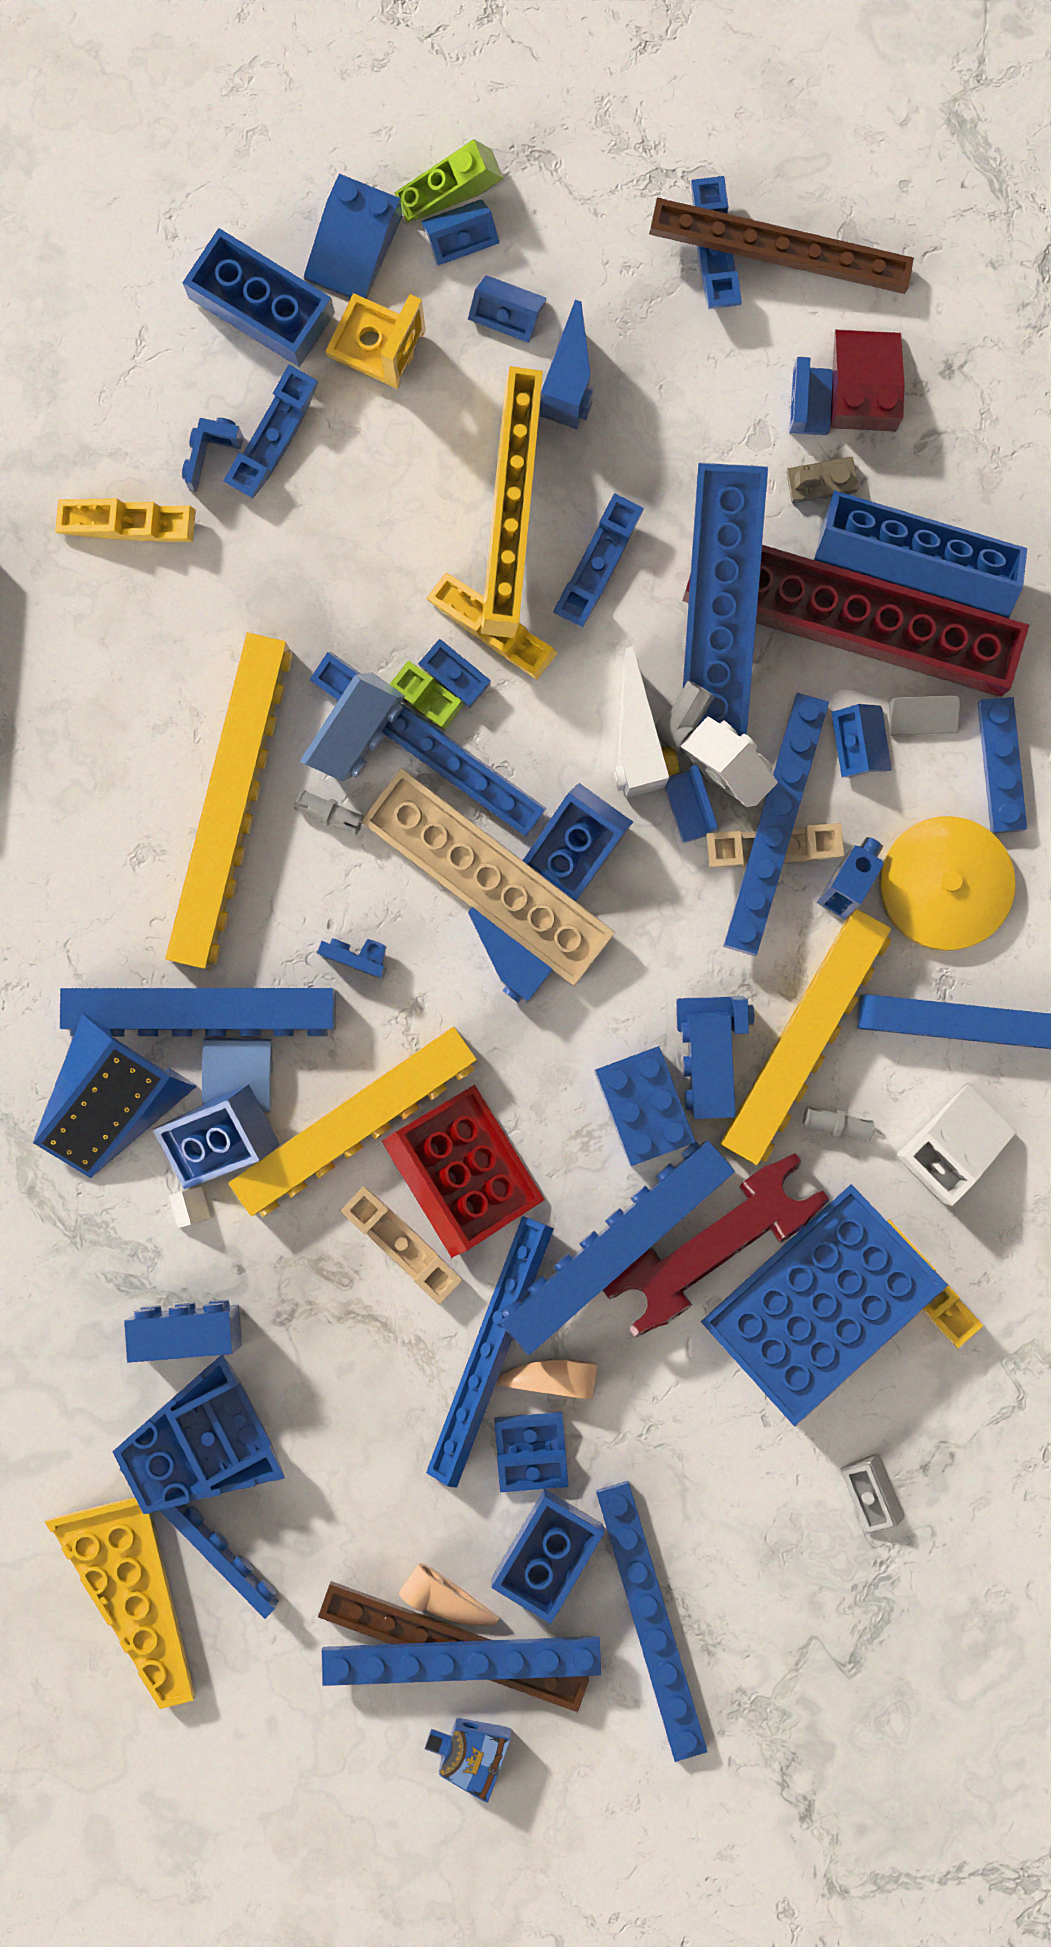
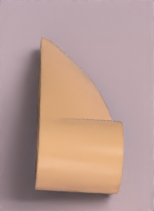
(555, 1377)
(438, 1595)

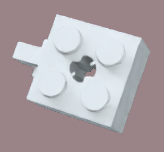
(730, 761)

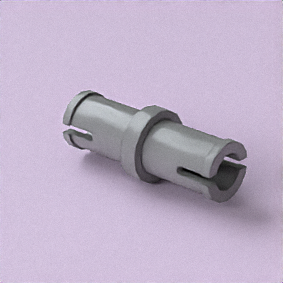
(329, 812)
(838, 1123)

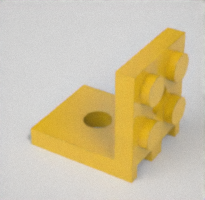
(396, 340)

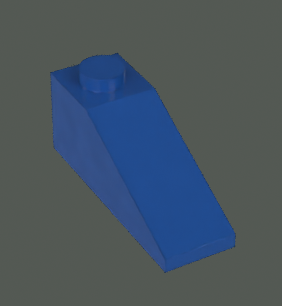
(513, 963)

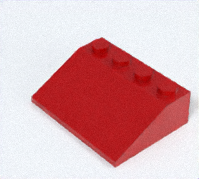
(463, 1171)

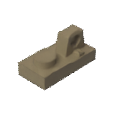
(821, 479)

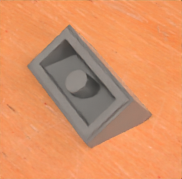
(924, 715)
(873, 1494)

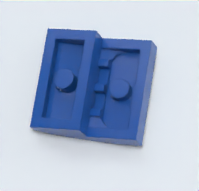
(531, 1452)

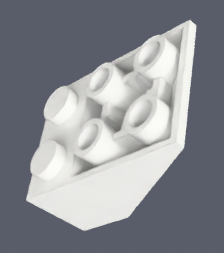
(957, 1145)

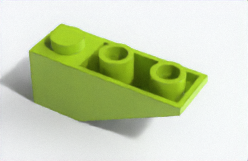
(450, 181)

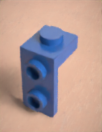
(218, 432)
(737, 1006)

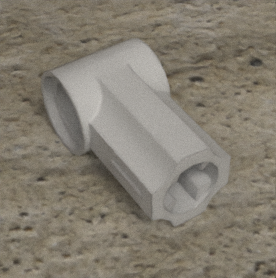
(684, 716)

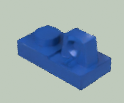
(369, 959)

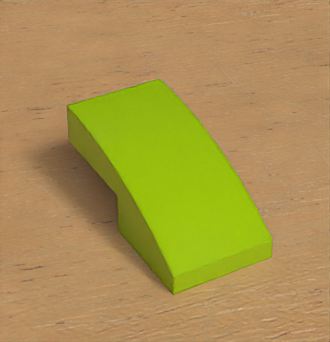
(427, 695)

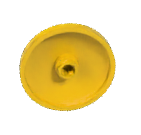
(947, 883)

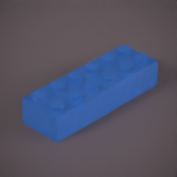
(921, 554)

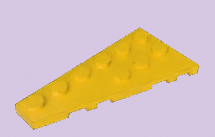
(127, 1580)

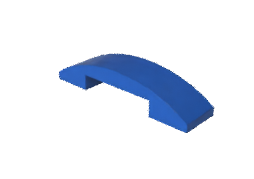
(716, 267)
(274, 432)
(599, 560)

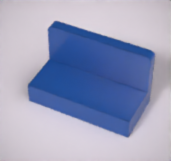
(461, 231)
(506, 308)
(810, 399)
(861, 740)
(690, 805)

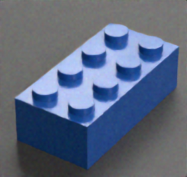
(259, 297)

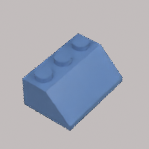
(354, 727)

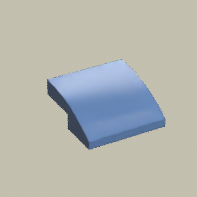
(234, 1064)

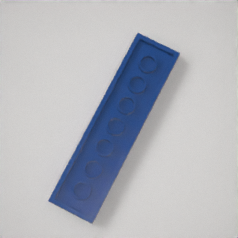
(725, 587)

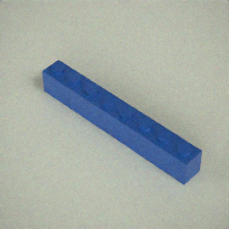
(202, 1009)
(616, 1247)

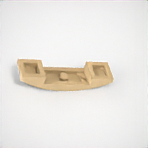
(805, 845)
(401, 1244)

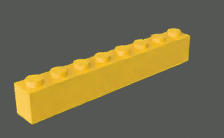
(511, 502)
(805, 1037)
(352, 1122)

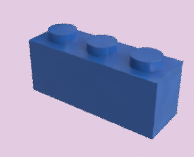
(709, 1065)

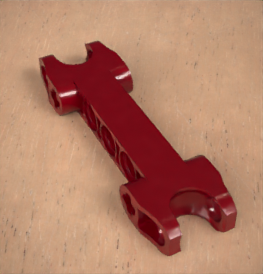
(763, 1211)

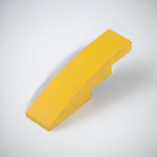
(125, 520)
(466, 609)
(948, 1311)

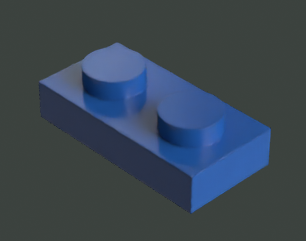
(454, 673)

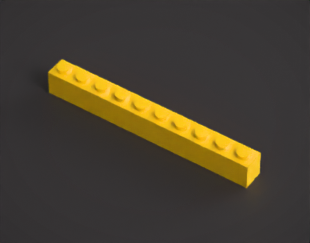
(229, 801)

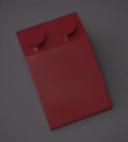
(867, 381)

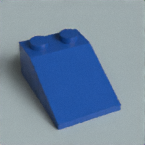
(353, 237)
(566, 388)
(577, 841)
(217, 1137)

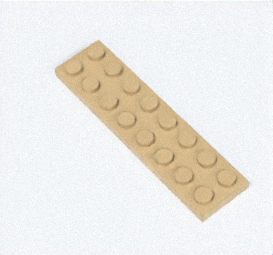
(487, 876)

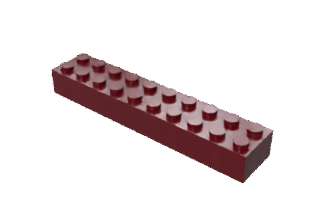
(887, 622)

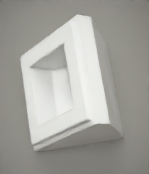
(190, 1206)

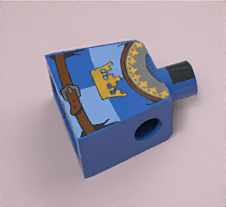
(852, 878)
(471, 1754)

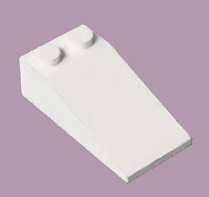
(640, 756)

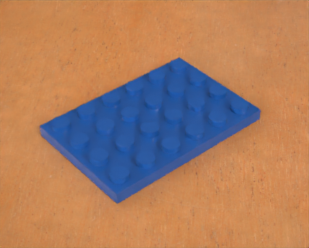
(823, 1304)

